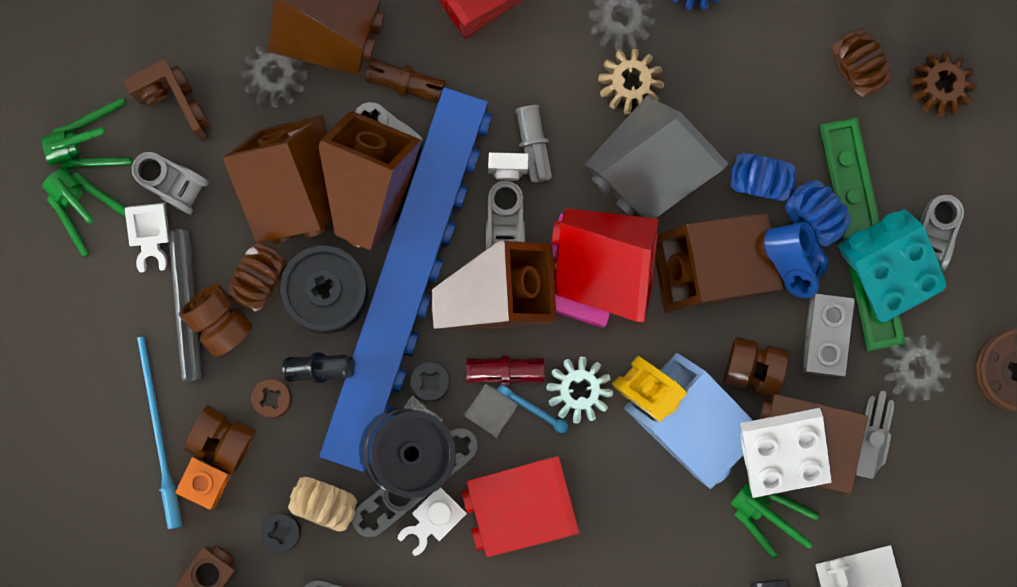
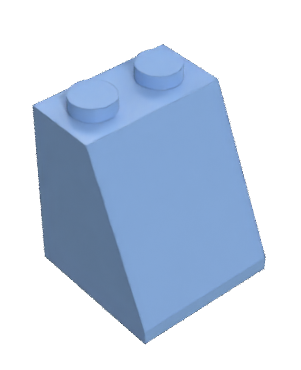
(703, 428)

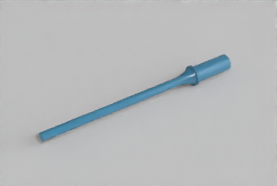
(168, 487)

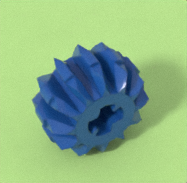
(763, 177)
(820, 209)

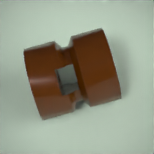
(211, 315)
(743, 362)
(220, 440)

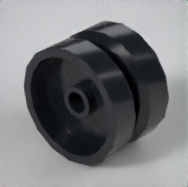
(318, 267)
(430, 457)

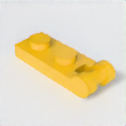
(650, 389)

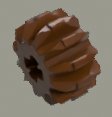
(862, 62)
(954, 95)
(256, 277)

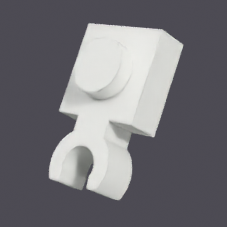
(508, 165)
(148, 227)
(435, 517)

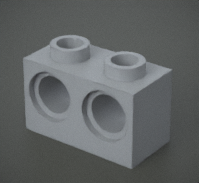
(827, 336)

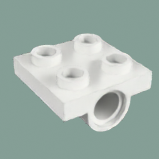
(785, 452)

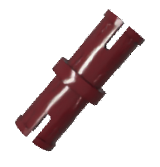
(504, 370)

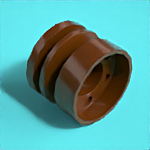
(992, 372)

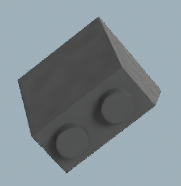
(653, 160)

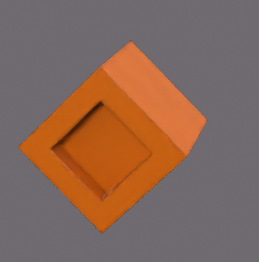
(203, 483)

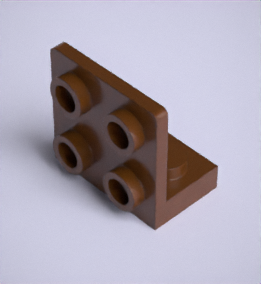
(152, 86)

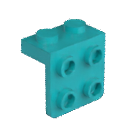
(894, 264)

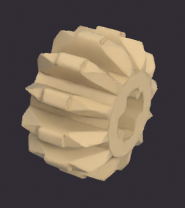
(617, 80)
(322, 504)

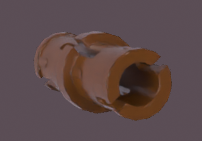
(404, 80)

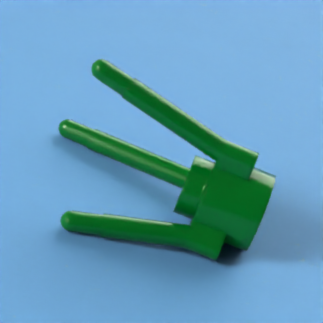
(64, 144)
(66, 190)
(755, 507)

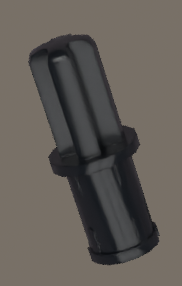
(318, 367)

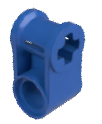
(797, 257)

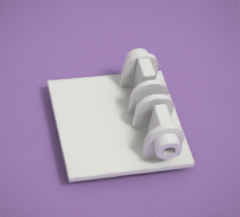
(862, 569)

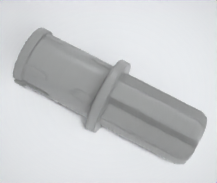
(534, 143)

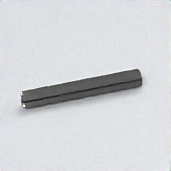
(183, 291)

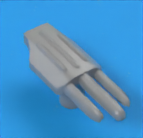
(876, 440)

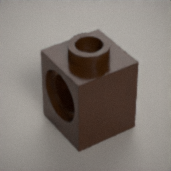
(217, 557)

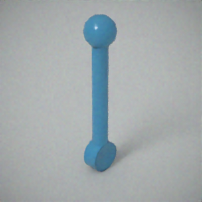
(560, 426)

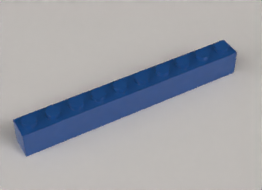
(407, 272)

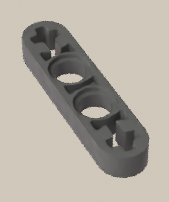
(383, 521)

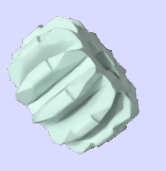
(582, 403)

